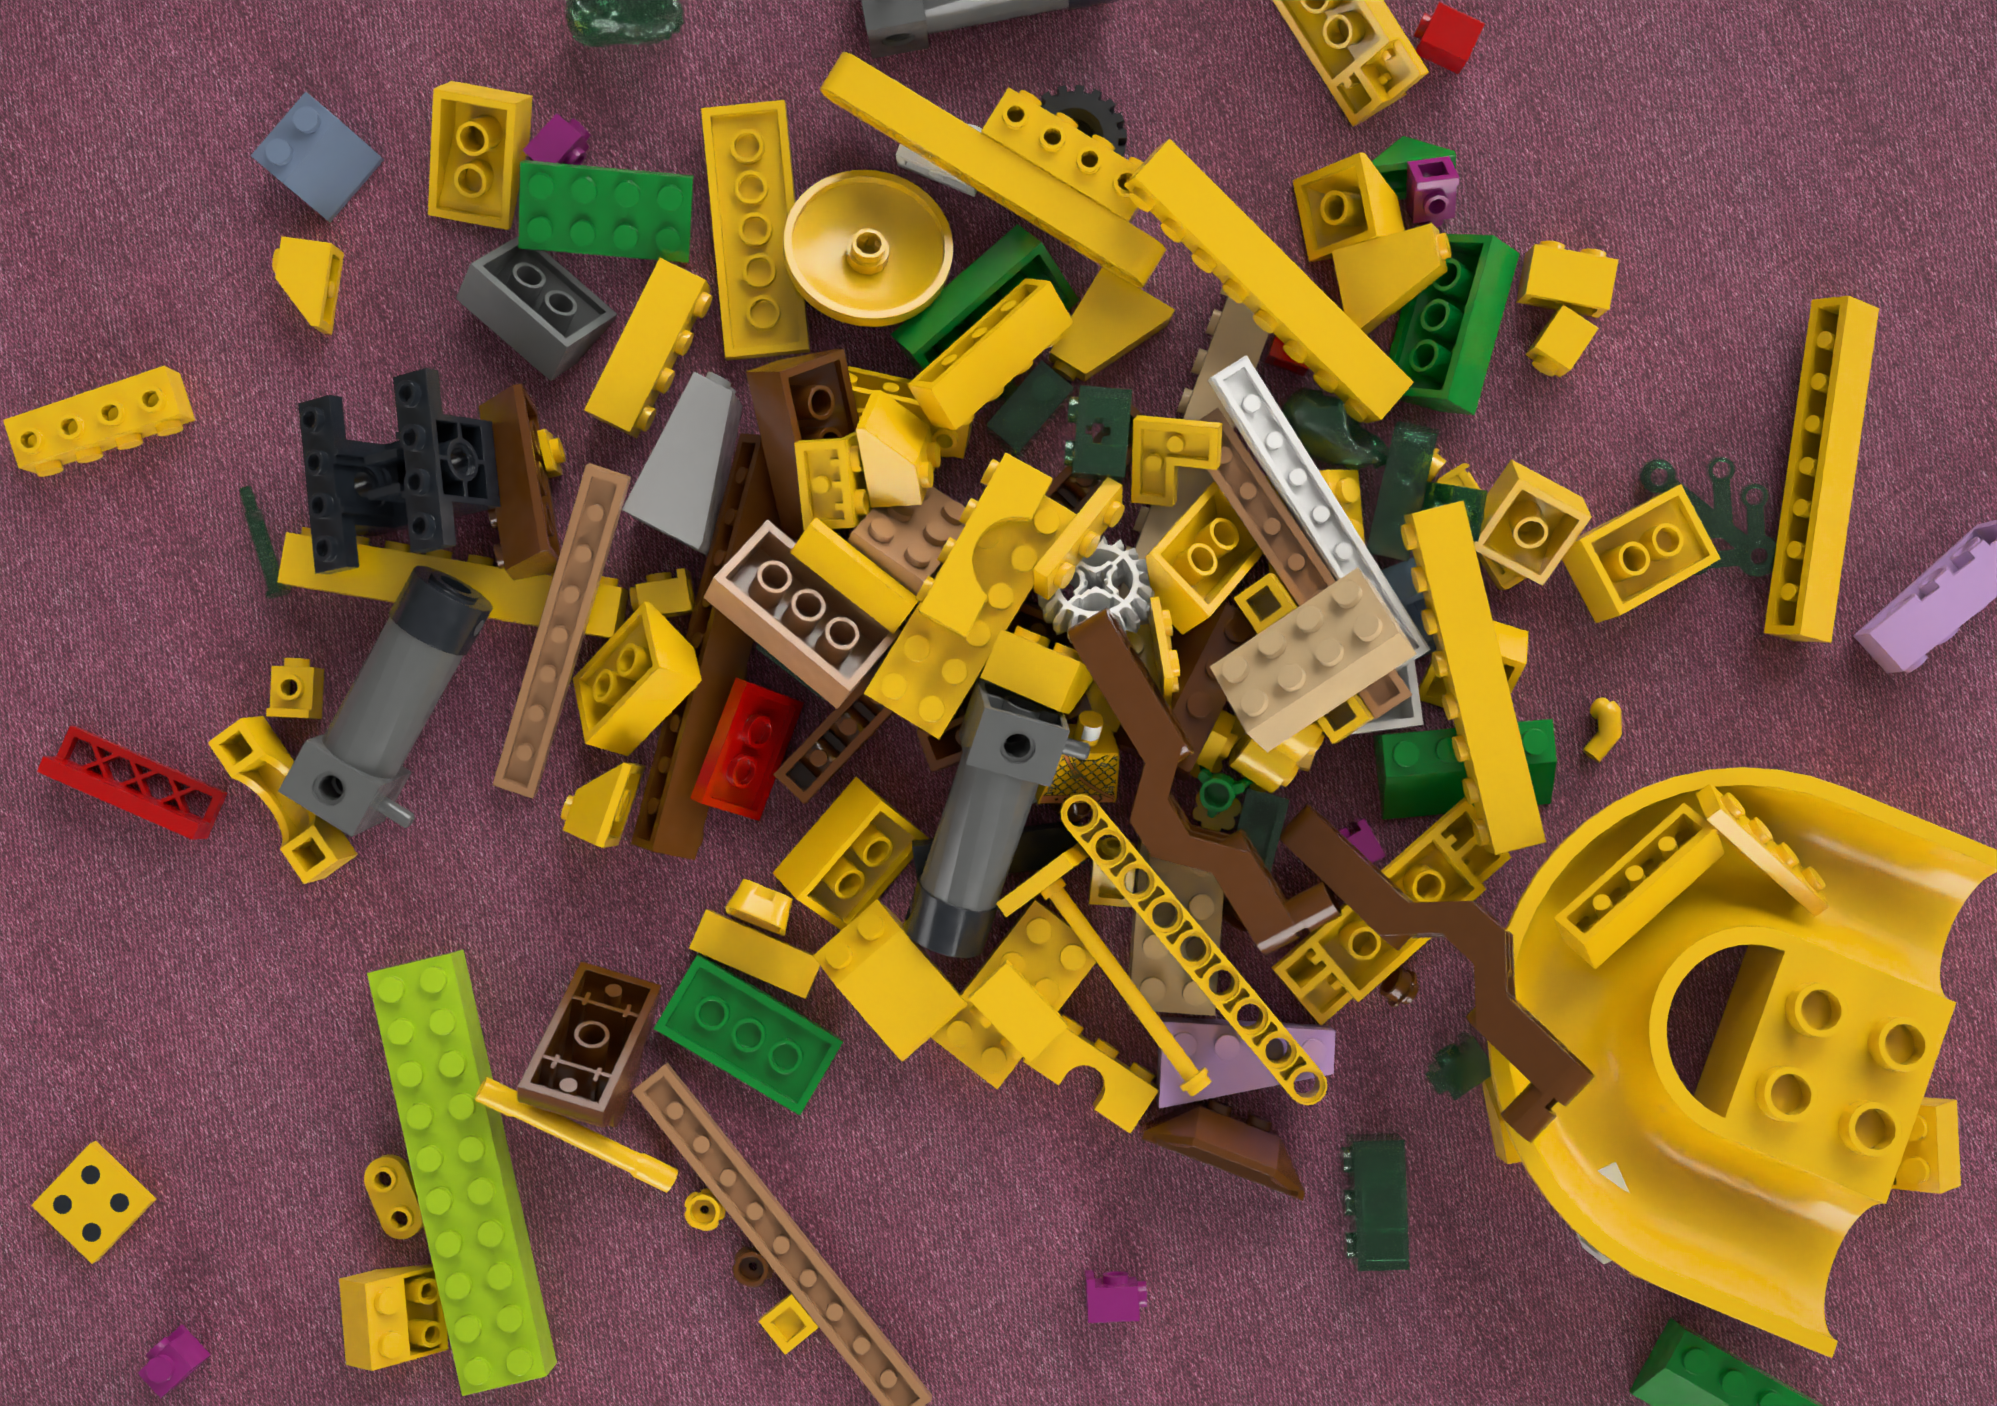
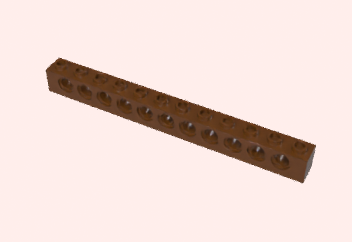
(862, 716)

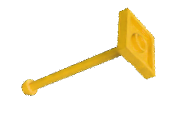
(1050, 885)

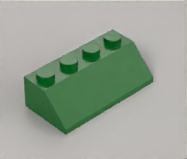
(976, 292)
(1453, 325)
(1424, 777)
(1698, 1372)

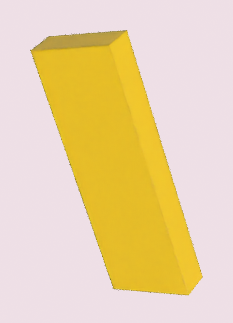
(854, 575)
(755, 953)

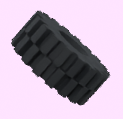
(1090, 114)

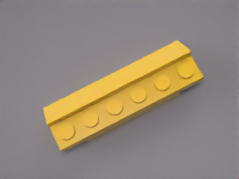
(1355, 51)
(1348, 956)

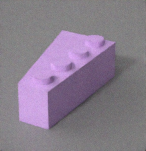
(1935, 603)
(1230, 1060)

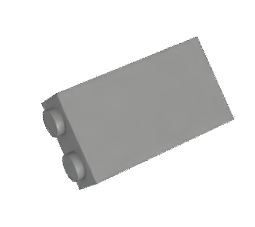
(690, 464)

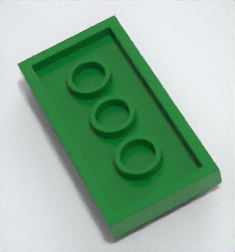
(605, 211)
(749, 1034)

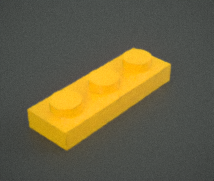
(1078, 539)

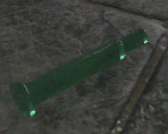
(262, 544)

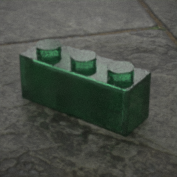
(1402, 487)
(1375, 1202)

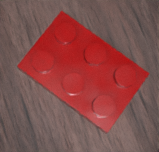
(746, 750)

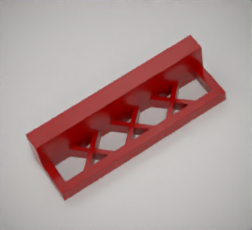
(128, 798)

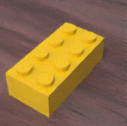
(1049, 959)

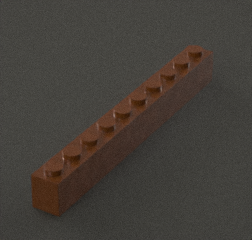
(667, 816)

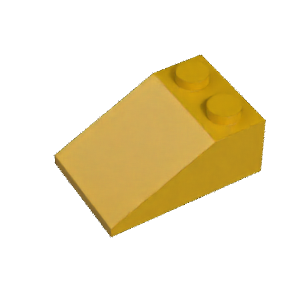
(477, 153)
(1639, 554)
(890, 979)

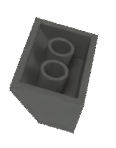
(535, 306)

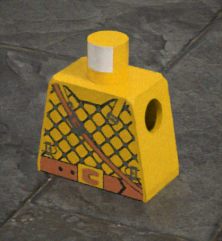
(1093, 776)

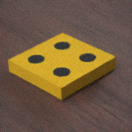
(93, 1202)

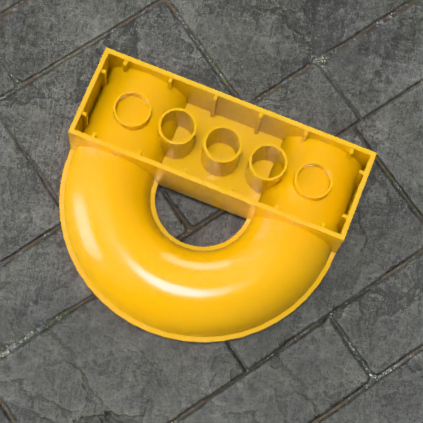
(1811, 1066)

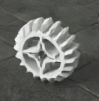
(1096, 588)

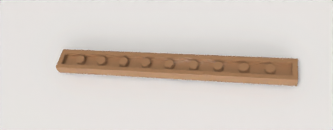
(780, 1240)

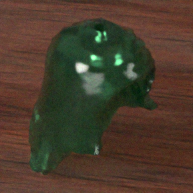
(623, 21)
(1331, 433)

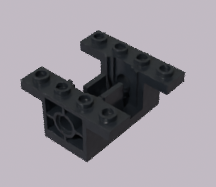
(419, 483)

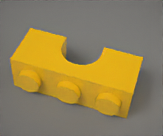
(1125, 1089)

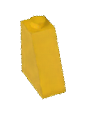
(1388, 272)
(1107, 326)

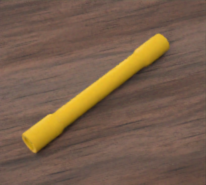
(637, 1164)

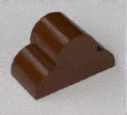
(592, 1047)

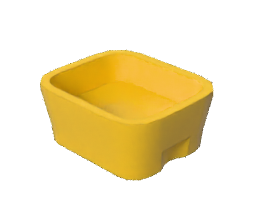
(760, 907)

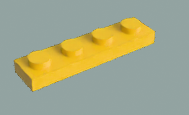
(1756, 842)

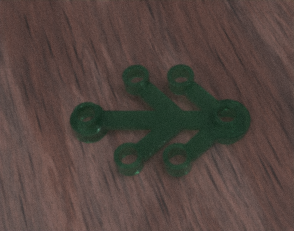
(1719, 521)

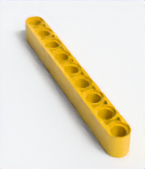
(992, 169)
(1209, 961)

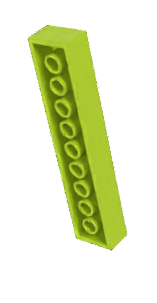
(462, 1173)

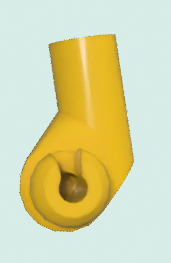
(1609, 728)

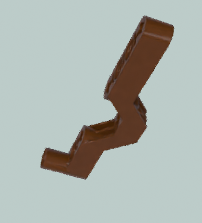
(1156, 813)
(1497, 1015)

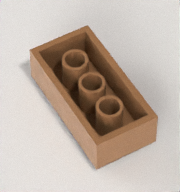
(798, 615)

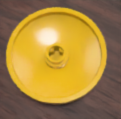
(867, 248)

